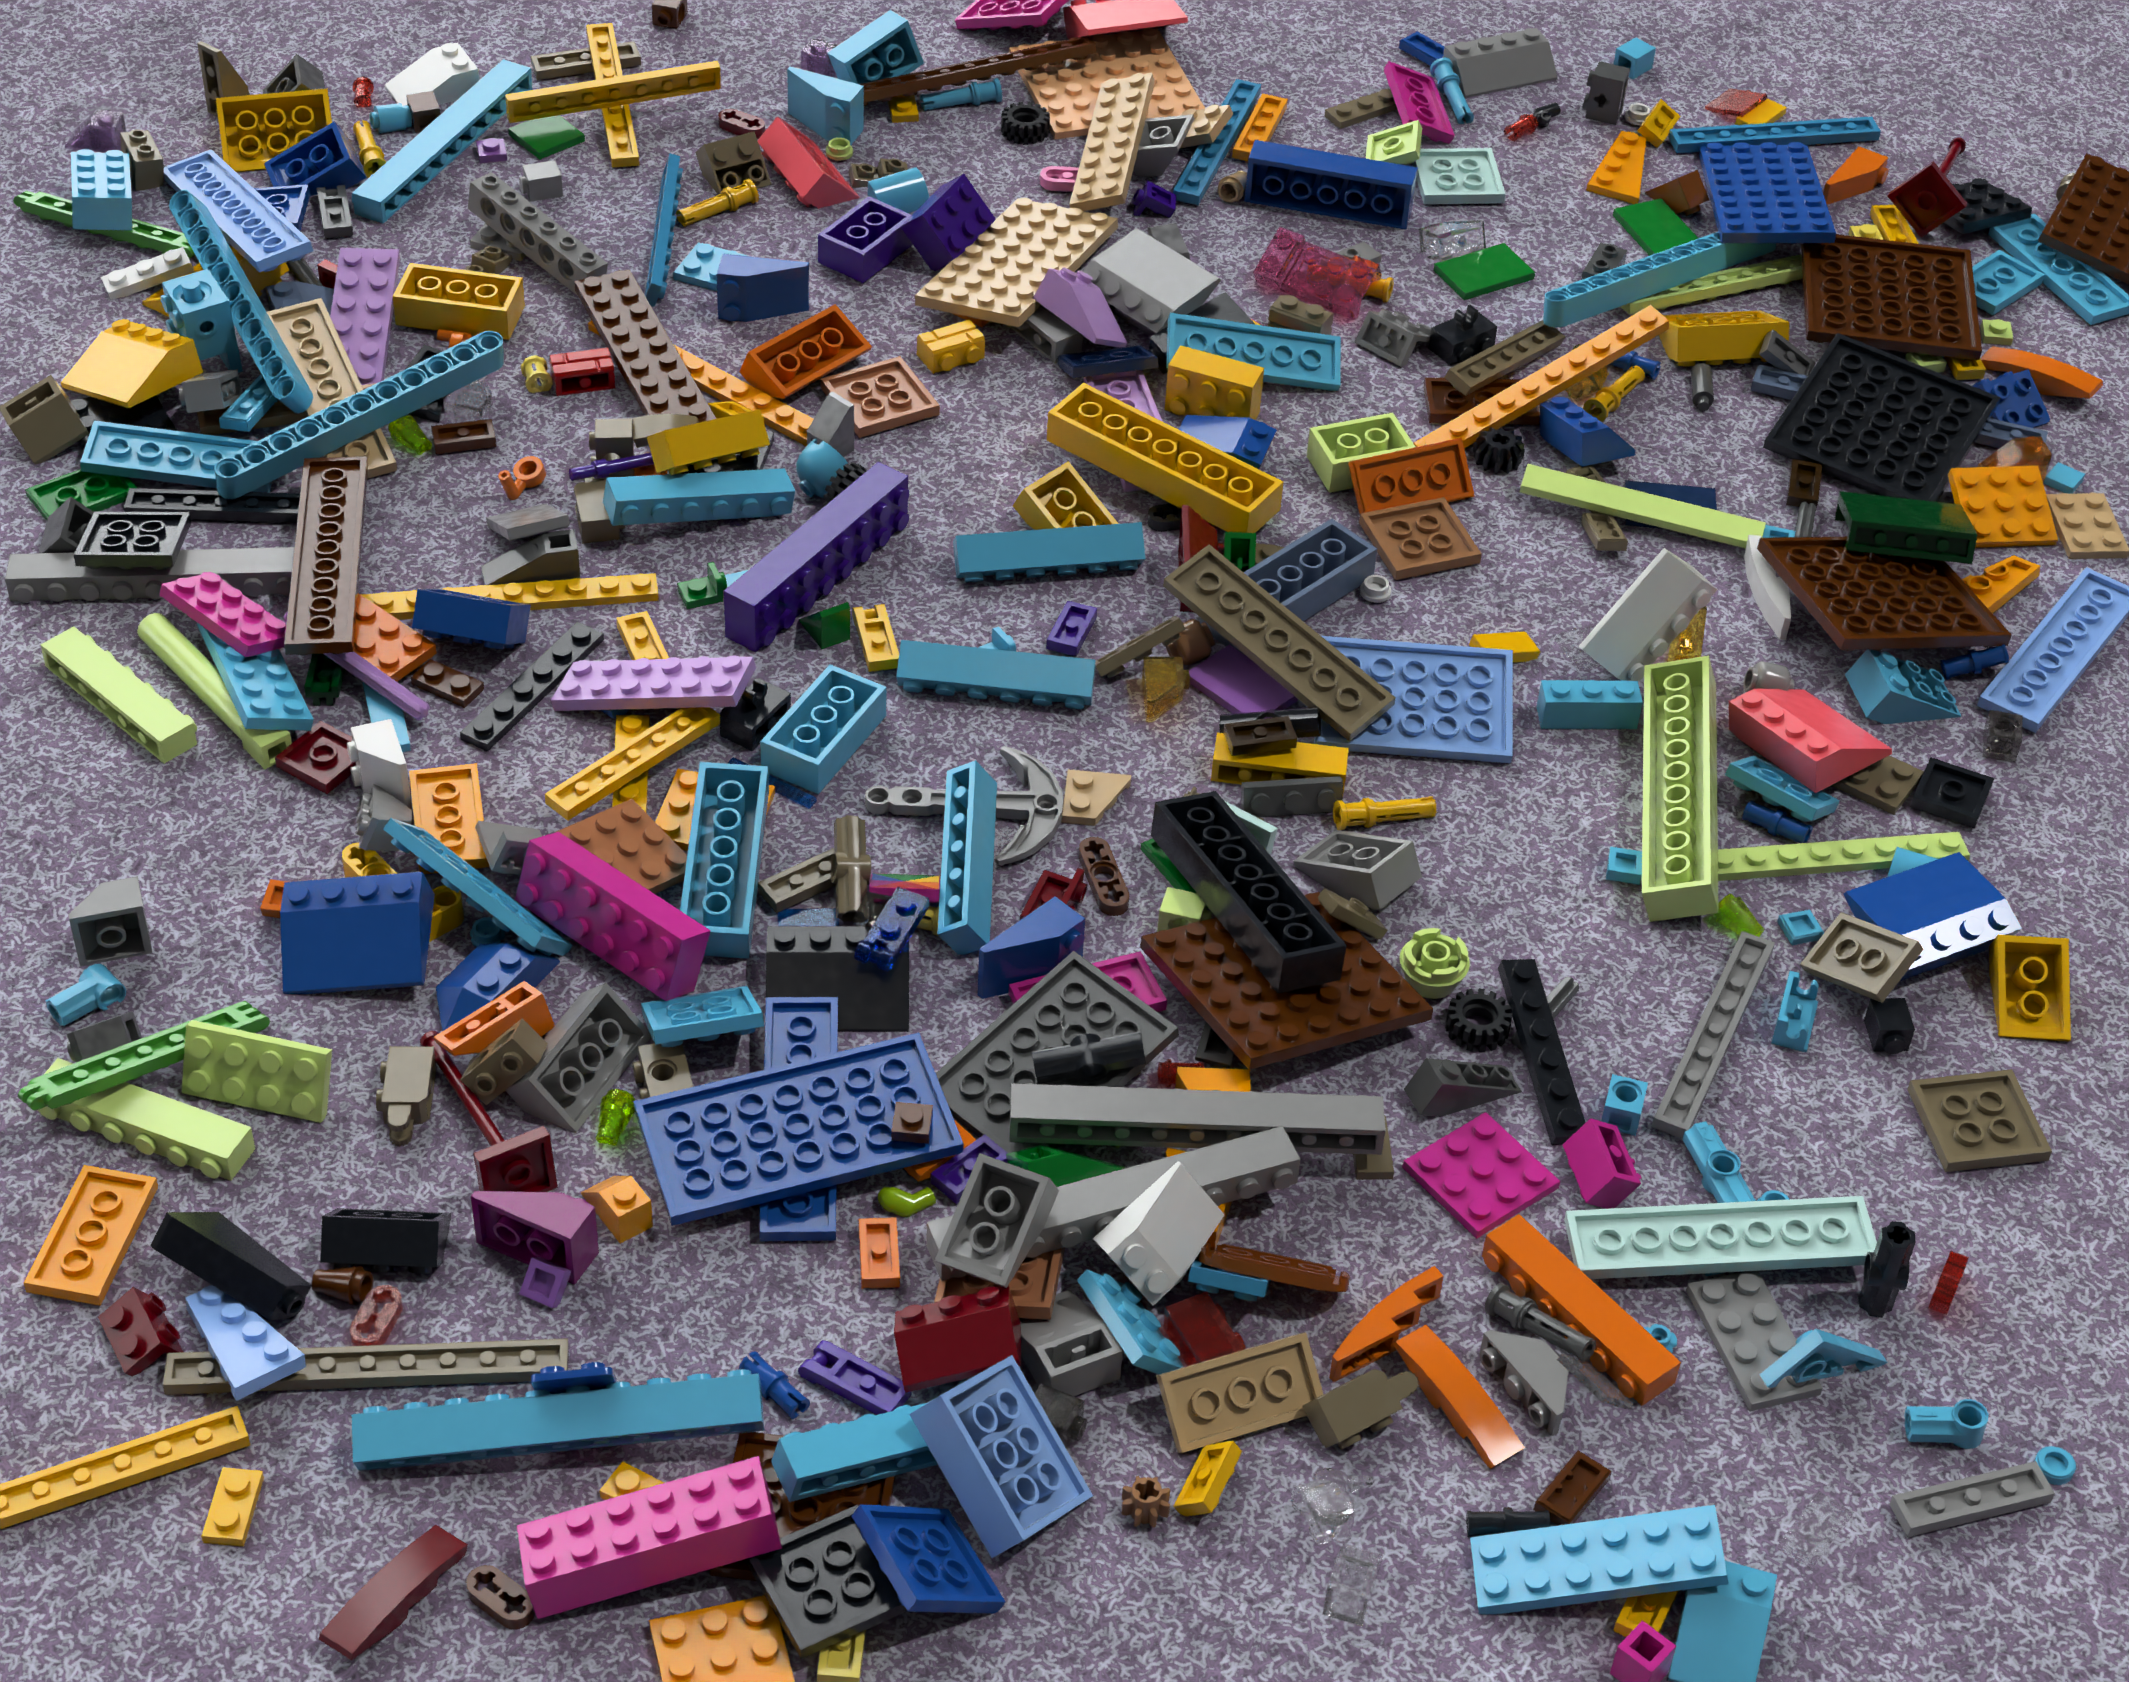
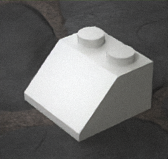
(379, 760)

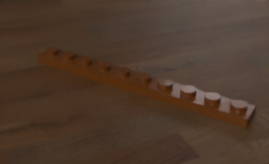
(978, 69)

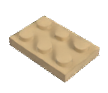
(2087, 526)

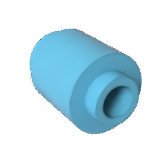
(390, 117)

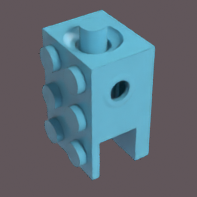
(204, 314)

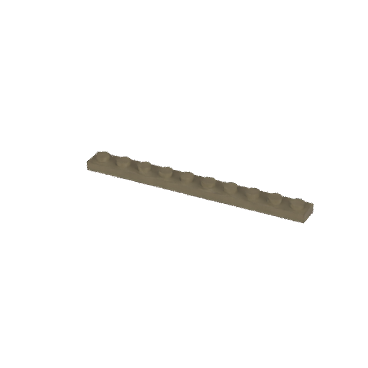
(383, 1366)

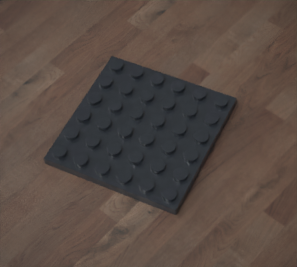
(1881, 421)

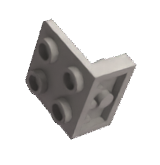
(1391, 335)
(505, 845)

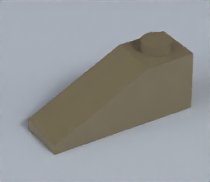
(218, 76)

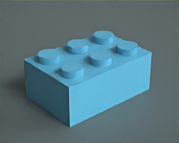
(877, 51)

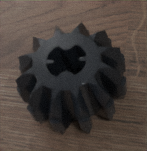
(1499, 450)

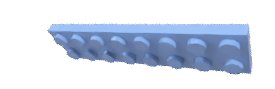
(2059, 649)

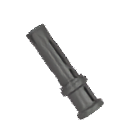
(1527, 1316)

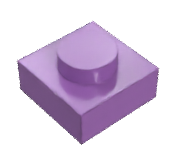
(491, 150)
(545, 1282)

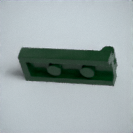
(323, 680)

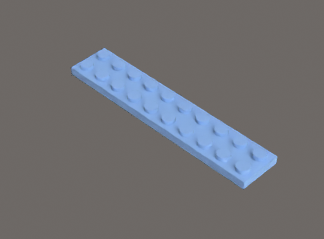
(240, 211)

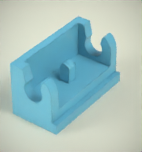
(1796, 1014)

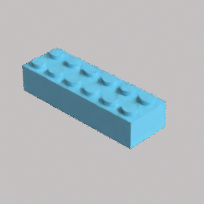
(726, 854)

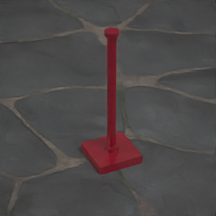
(1928, 195)
(507, 1165)

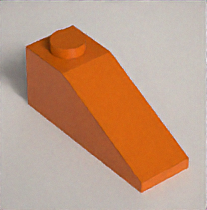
(1856, 175)
(496, 1017)

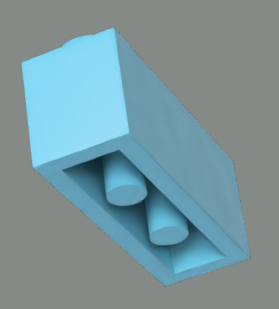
(1589, 704)

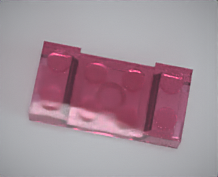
(1316, 273)

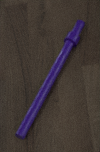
(602, 468)

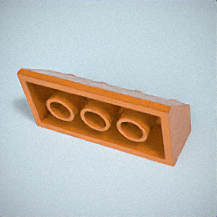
(804, 353)

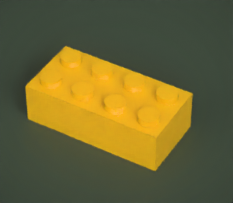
(458, 300)

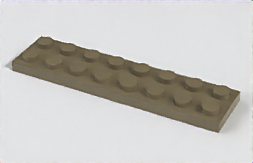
(1279, 642)

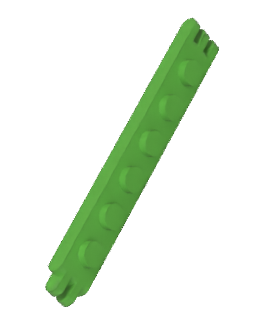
(142, 233)
(130, 1060)

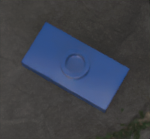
(1422, 47)

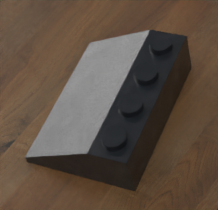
(822, 964)

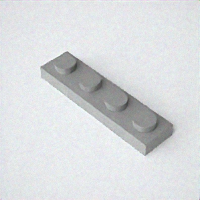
(1971, 1499)

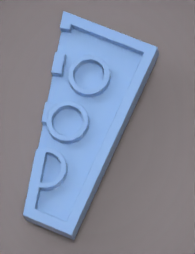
(242, 1342)

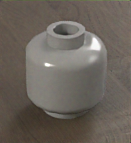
(1767, 676)

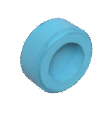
(2056, 1464)

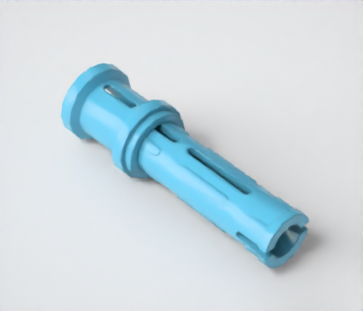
(1448, 83)
(972, 94)

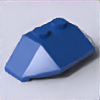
(486, 975)

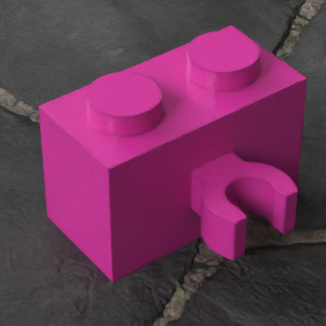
(1601, 1164)

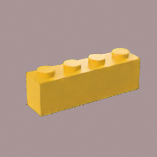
(708, 441)
(1295, 763)

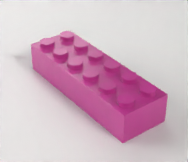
(612, 915)
(647, 1537)

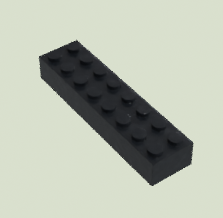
(1248, 892)

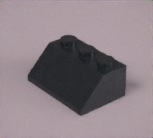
(384, 1239)

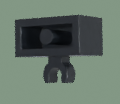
(1462, 336)
(754, 714)

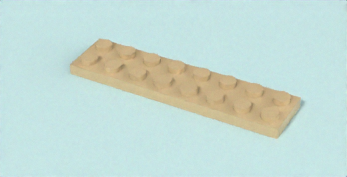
(1112, 142)
(329, 374)

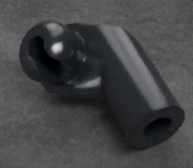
(1544, 113)

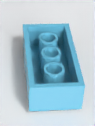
(101, 190)
(823, 728)

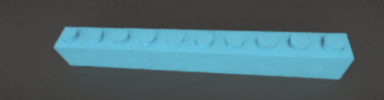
(440, 142)
(557, 1421)

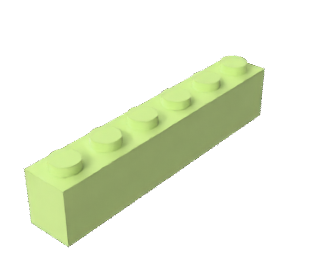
(119, 694)
(160, 1127)

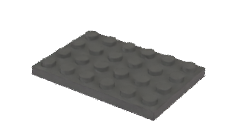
(1061, 1006)

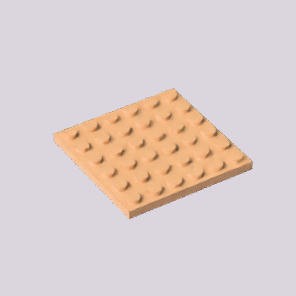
(1072, 88)

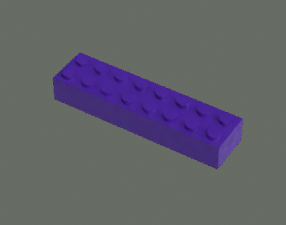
(816, 557)

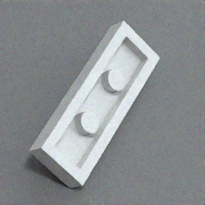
(147, 273)

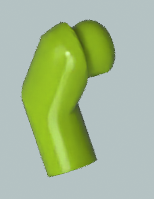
(904, 1203)

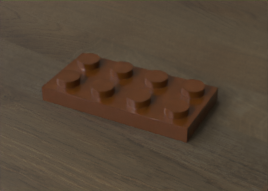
(1447, 403)

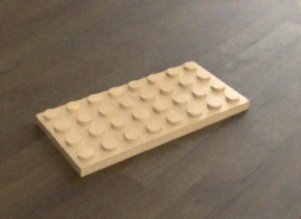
(1010, 259)

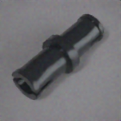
(1495, 1522)

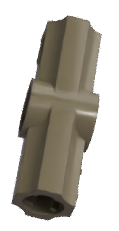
(849, 865)

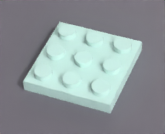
(1459, 176)

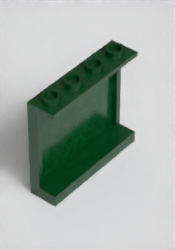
(1907, 527)

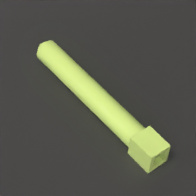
(208, 685)

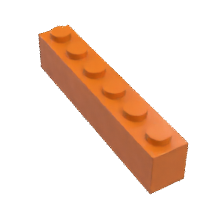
(1565, 1293)

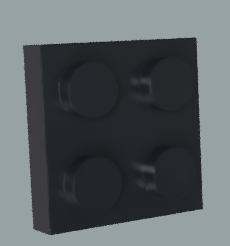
(1952, 792)

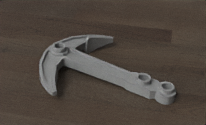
(1039, 806)

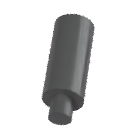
(1702, 386)

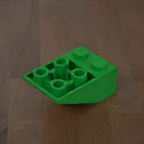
(1060, 1165)

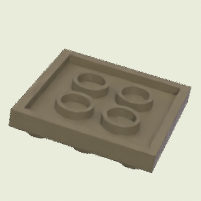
(1979, 1120)

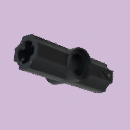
(1304, 721)
(1088, 1058)
(1886, 1269)

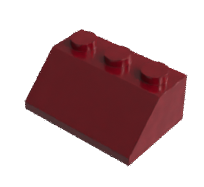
(1193, 537)
(956, 1337)

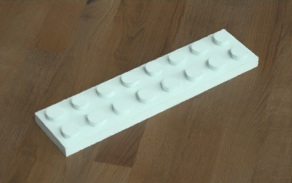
(1720, 1237)

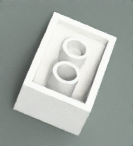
(441, 70)
(1161, 1233)

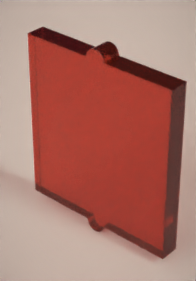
(1736, 102)

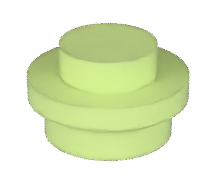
(839, 149)

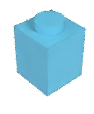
(1636, 56)

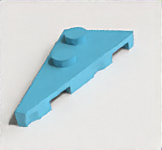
(1819, 1357)

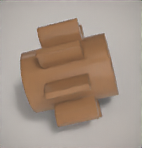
(1145, 1501)

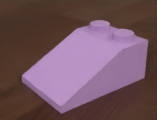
(1080, 305)

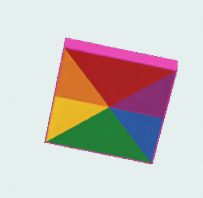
(921, 884)

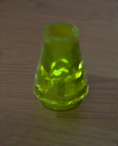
(408, 433)
(1737, 916)
(614, 1115)

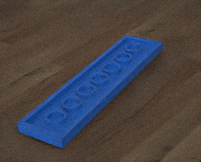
(796, 1032)

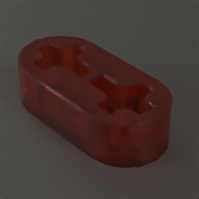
(1948, 1282)
(369, 1315)

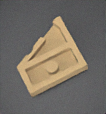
(1090, 795)

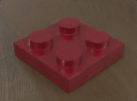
(318, 757)

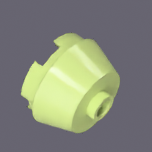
(1434, 963)

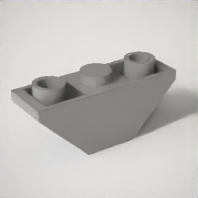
(374, 813)
(1528, 1374)

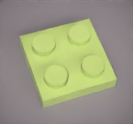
(1396, 144)

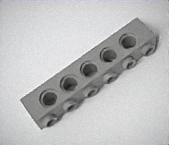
(533, 231)

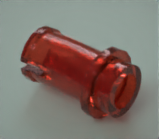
(363, 88)
(1526, 124)
(1167, 1071)

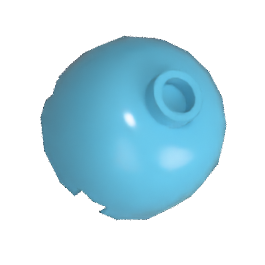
(817, 466)

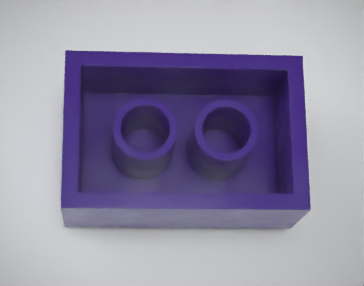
(948, 222)
(864, 239)

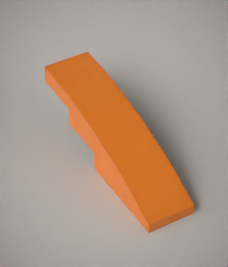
(2049, 375)
(1382, 1325)
(1459, 1395)

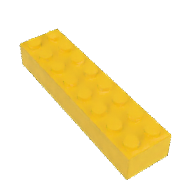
(1164, 460)

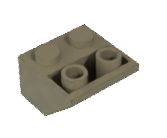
(733, 161)
(44, 420)

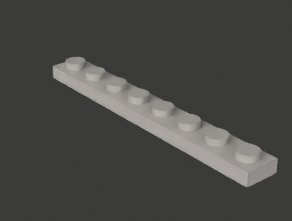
(1713, 1035)

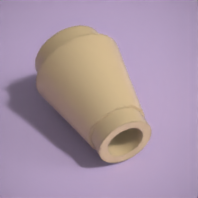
(1233, 186)

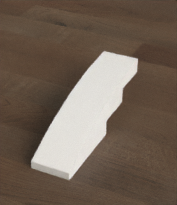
(1768, 590)

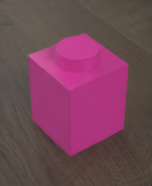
(1643, 1656)

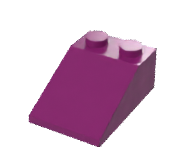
(537, 1226)

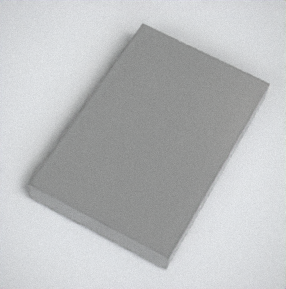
(528, 521)

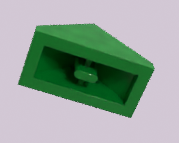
(1240, 549)
(829, 626)

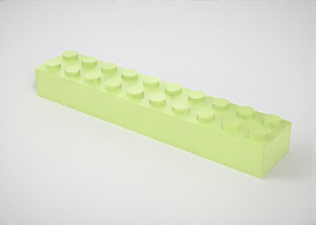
(1680, 790)

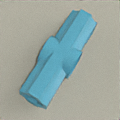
(1716, 1164)

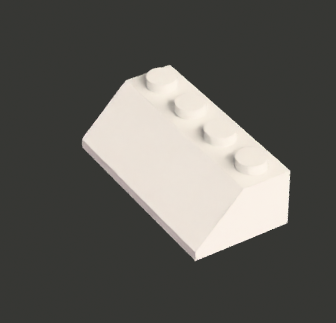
(1648, 616)

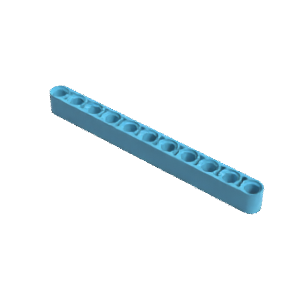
(1645, 278)
(246, 308)
(358, 414)

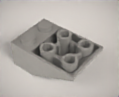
(1071, 1349)

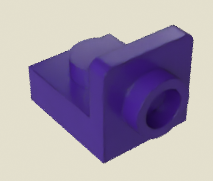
(1155, 198)

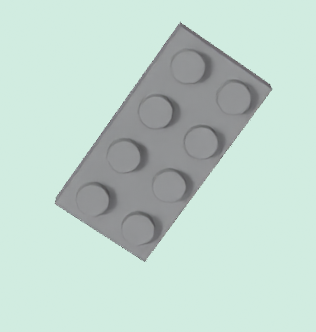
(1749, 1336)

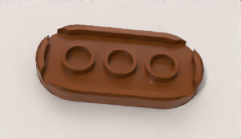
(1274, 1267)

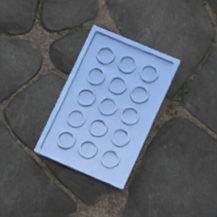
(1445, 705)

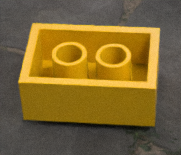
(1212, 385)

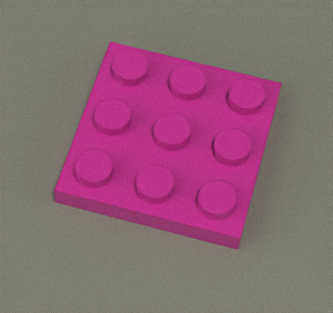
(1481, 1174)

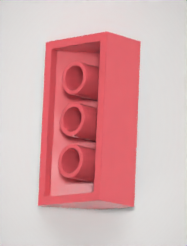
(804, 166)

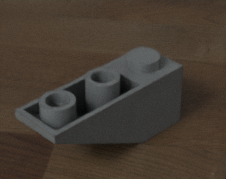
(539, 559)
(1453, 1086)

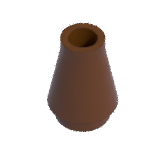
(344, 1284)

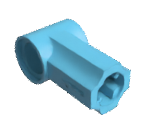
(95, 989)
(1959, 1425)

